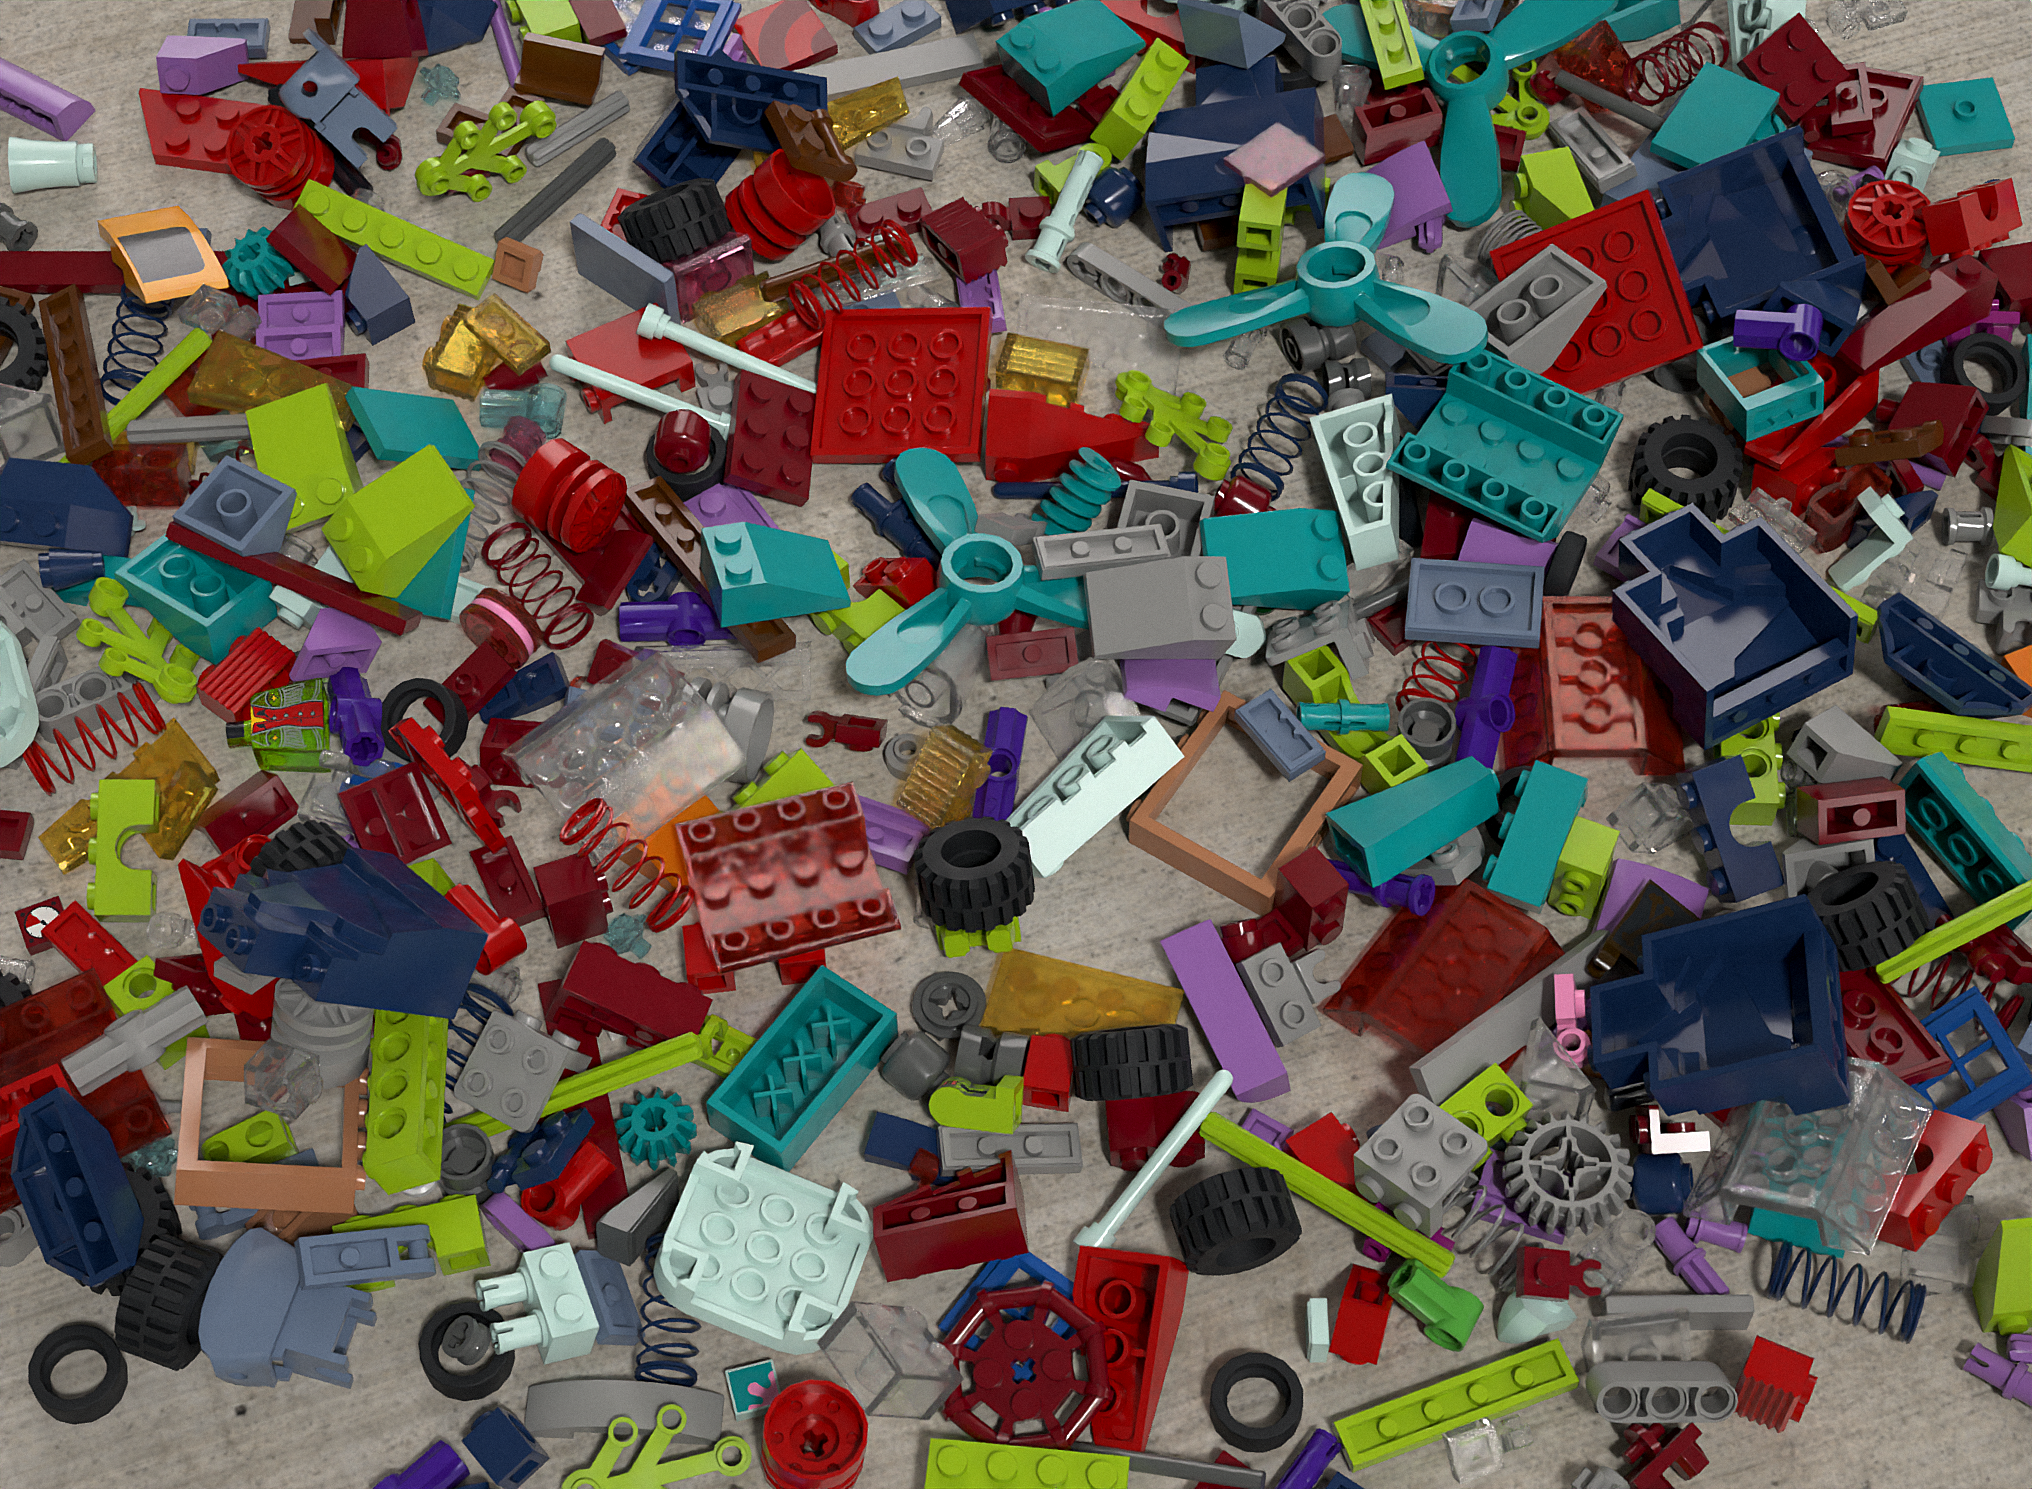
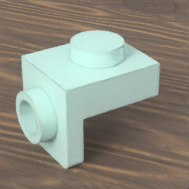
(1912, 162)

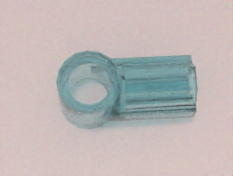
(542, 405)

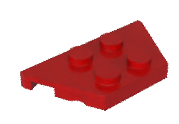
(190, 128)
(449, 778)

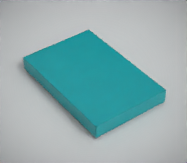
(1714, 117)
(406, 423)
(436, 583)

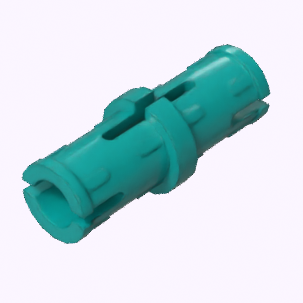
(1343, 716)

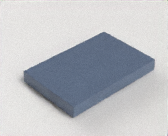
(622, 268)
(1474, 603)

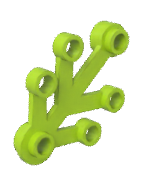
(1514, 110)
(439, 174)
(1139, 394)
(172, 681)
(645, 1472)

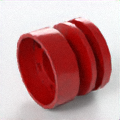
(278, 154)
(779, 206)
(1887, 223)
(569, 495)
(817, 1417)

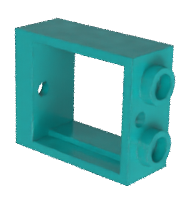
(1765, 411)

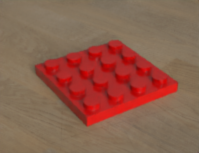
(1643, 312)
(901, 384)

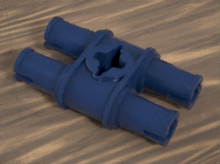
(895, 520)

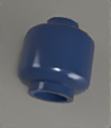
(1114, 197)
(1661, 1183)

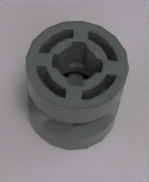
(1349, 375)

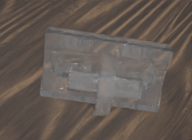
(1777, 515)

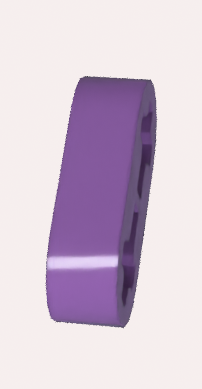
(515, 1224)

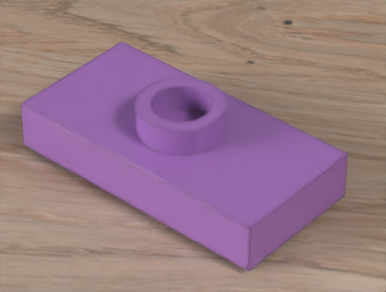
(984, 293)

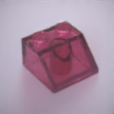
(711, 270)

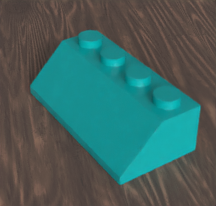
(1965, 831)

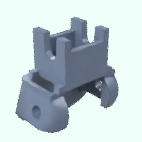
(338, 102)
(262, 1316)

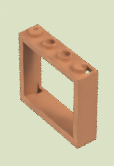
(1207, 866)
(257, 1183)

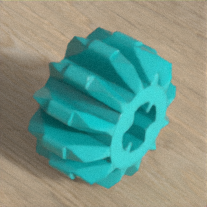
(256, 265)
(651, 1114)

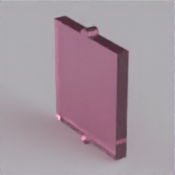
(1274, 159)

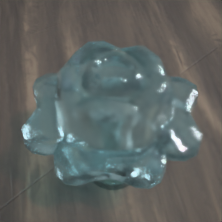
(440, 83)
(626, 935)
(155, 1157)

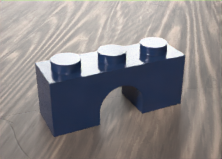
(1710, 796)

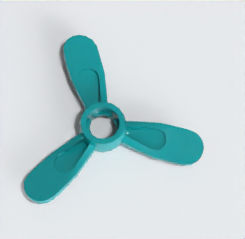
(1470, 146)
(1342, 286)
(923, 631)

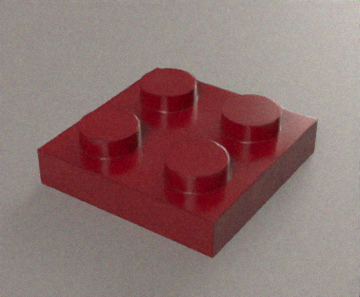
(1795, 66)

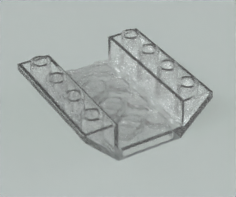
(636, 743)
(1820, 1164)

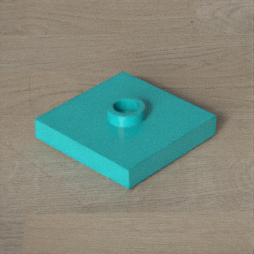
(1964, 117)

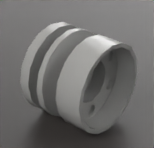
(746, 719)
(326, 1029)

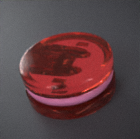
(503, 624)

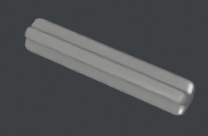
(577, 128)
(188, 429)

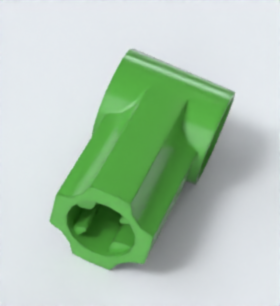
(1445, 1309)

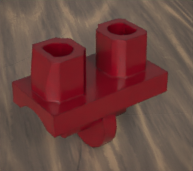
(1674, 1449)

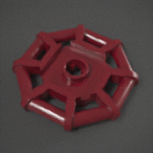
(1053, 1367)

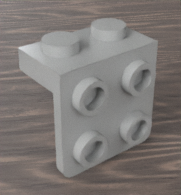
(1328, 624)
(517, 1069)
(1417, 1162)

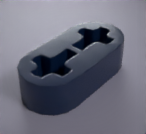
(650, 570)

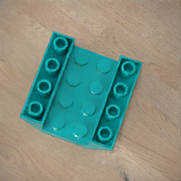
(1510, 445)

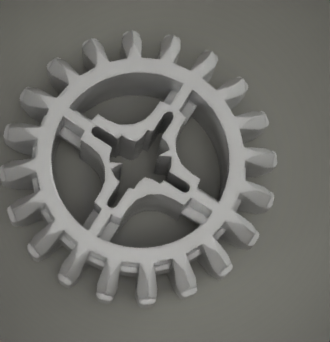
(1531, 1177)

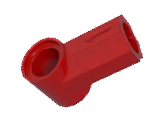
(505, 937)
(576, 1182)

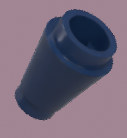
(69, 567)

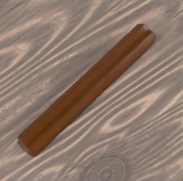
(776, 288)

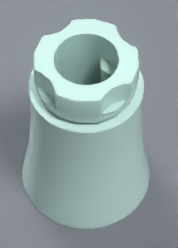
(50, 164)

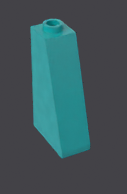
(1412, 819)

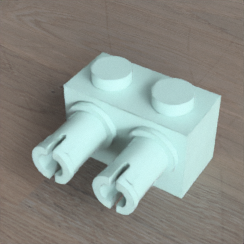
(554, 1301)

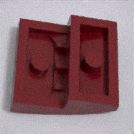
(395, 814)

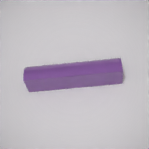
(41, 102)
(1226, 1013)

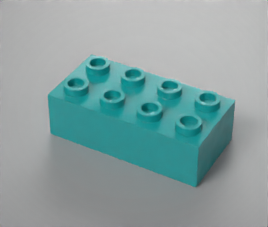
(803, 1069)

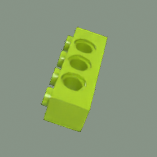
(1762, 759)

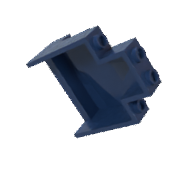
(1189, 145)
(1750, 225)
(1729, 621)
(350, 934)
(1728, 1014)

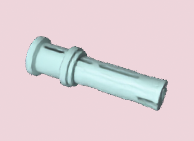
(1058, 227)

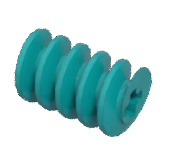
(1082, 495)

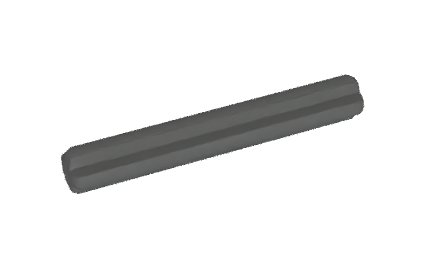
(557, 191)

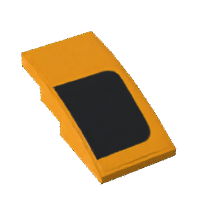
(162, 254)

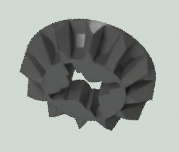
(938, 991)

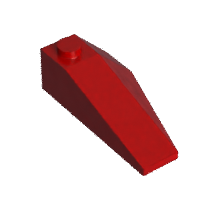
(382, 79)
(1846, 402)
(1039, 439)
(198, 888)
(1142, 1307)

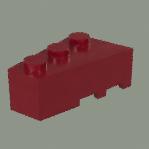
(626, 999)
(954, 1225)

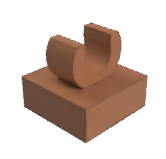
(517, 264)

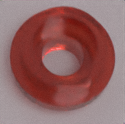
(848, 193)

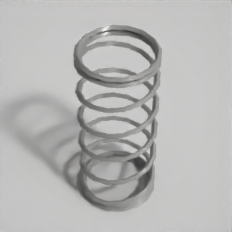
(495, 468)
(1508, 1281)

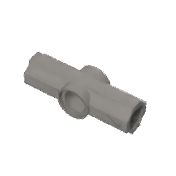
(134, 1040)

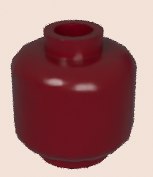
(682, 441)
(1241, 497)

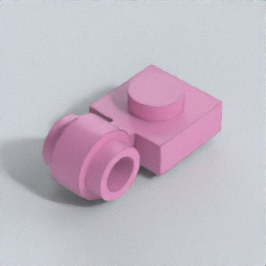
(1570, 1006)

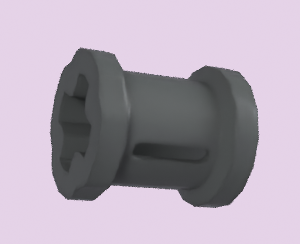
(14, 232)

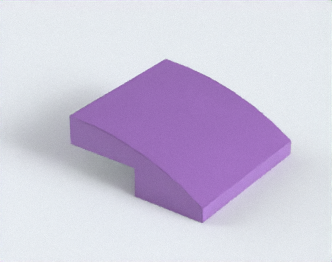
(1417, 192)
(302, 324)
(1499, 545)
(1159, 680)
(1629, 878)

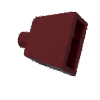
(383, 29)
(2014, 282)
(1956, 406)

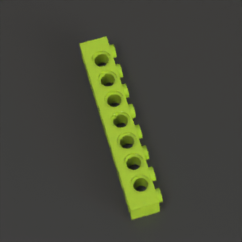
(407, 1087)

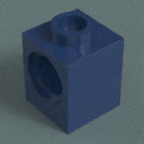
(504, 1448)

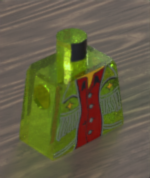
(286, 728)

